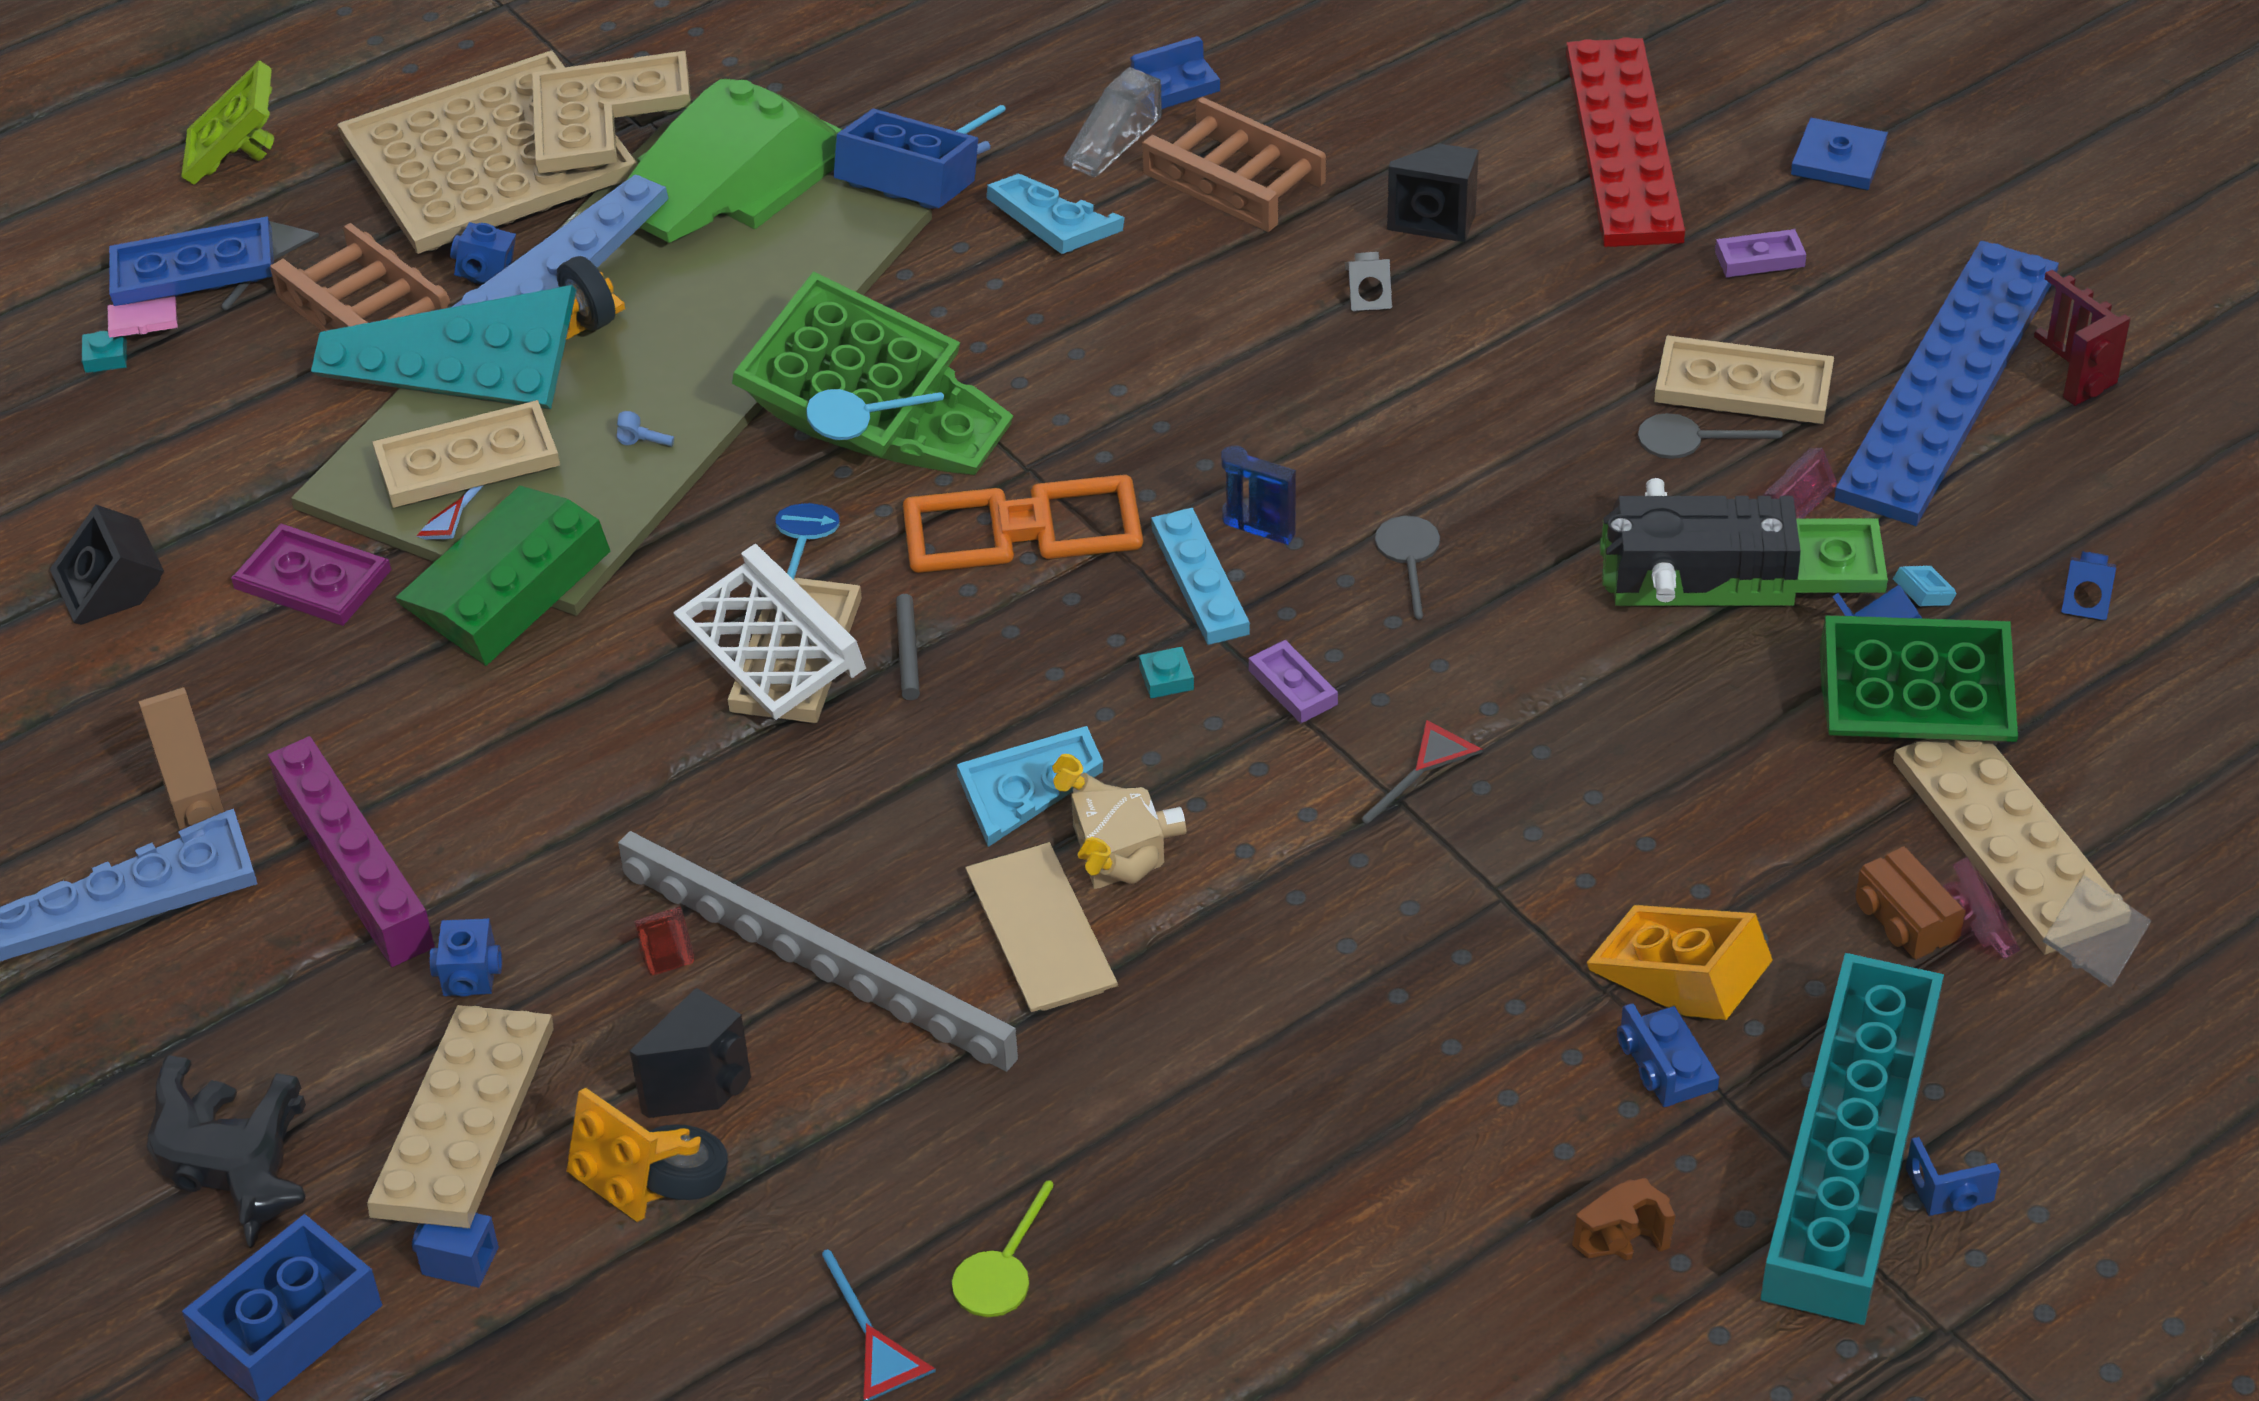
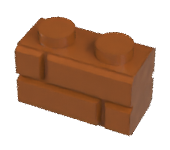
(1909, 903)

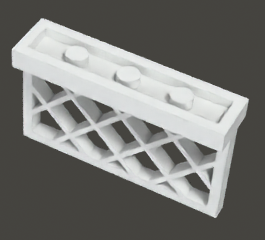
(792, 604)

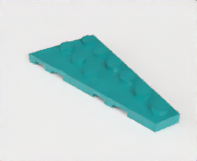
(476, 350)

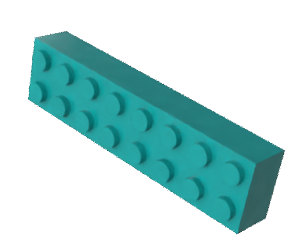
(1852, 1140)

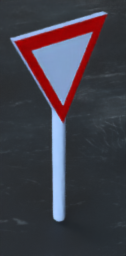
(446, 522)

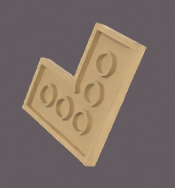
(579, 105)

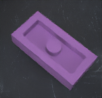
(1760, 253)
(1293, 681)

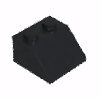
(1433, 192)
(106, 566)
(691, 1059)

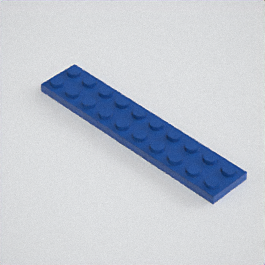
(1946, 384)

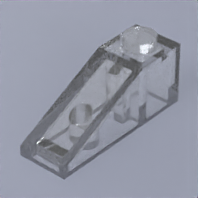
(1118, 119)

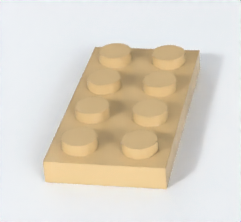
(1744, 379)
(465, 453)
(841, 603)

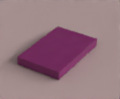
(311, 574)

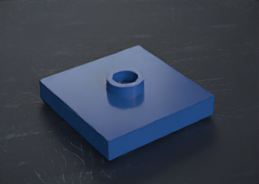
(1839, 153)

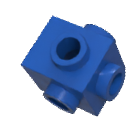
(482, 252)
(468, 967)

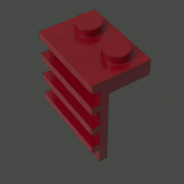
(2091, 350)

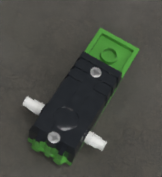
(1732, 551)

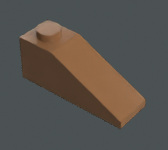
(181, 757)

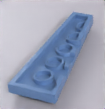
(590, 234)
(196, 867)

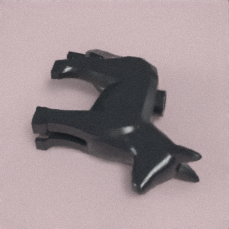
(226, 1153)

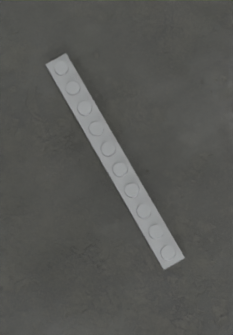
(820, 951)

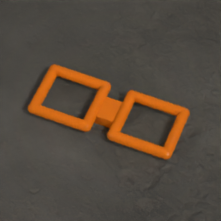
(1022, 521)

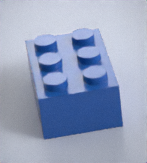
(905, 158)
(282, 1308)

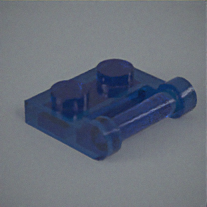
(1270, 496)

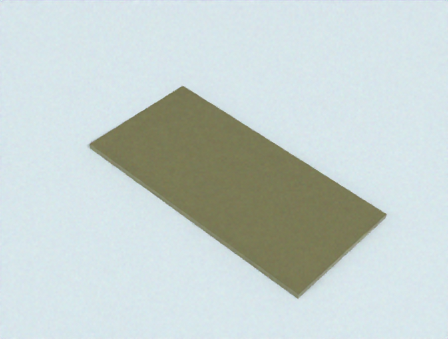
(666, 357)

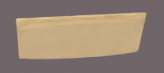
(1041, 928)

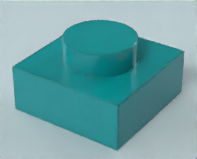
(102, 352)
(1166, 672)

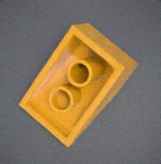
(1685, 958)

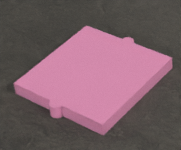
(142, 317)

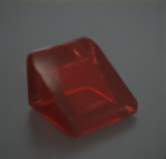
(664, 941)

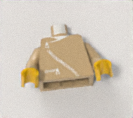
(1115, 825)

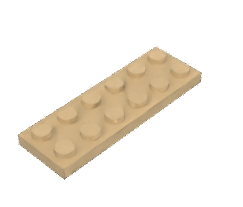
(1999, 827)
(461, 1117)

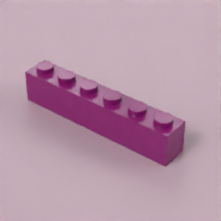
(351, 852)

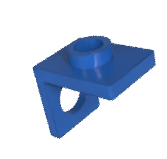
(2091, 568)
(1891, 604)
(1953, 1190)

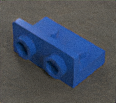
(1181, 71)
(1666, 1055)

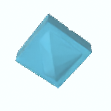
(1925, 585)

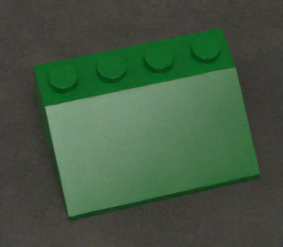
(506, 571)
(1918, 678)

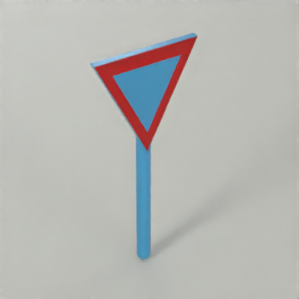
(886, 1362)

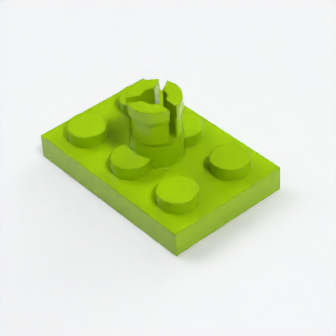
(230, 125)

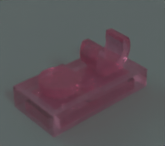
(1806, 480)
(1976, 897)

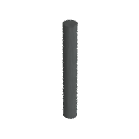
(907, 647)

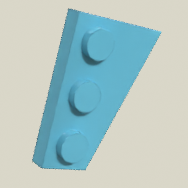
(1051, 218)
(1018, 782)

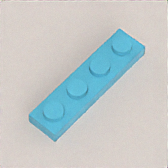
(1200, 576)

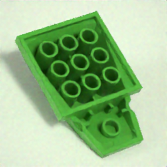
(736, 156)
(857, 345)

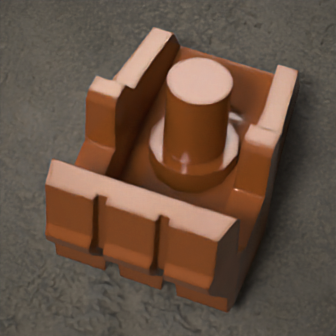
(1622, 1215)

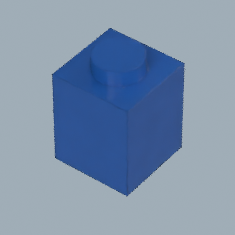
(456, 1252)

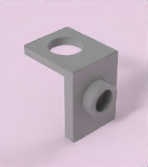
(1366, 266)

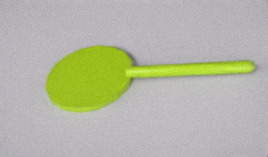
(995, 1280)

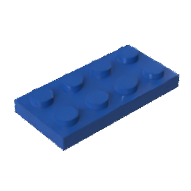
(191, 261)

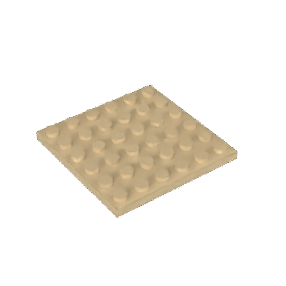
(468, 156)

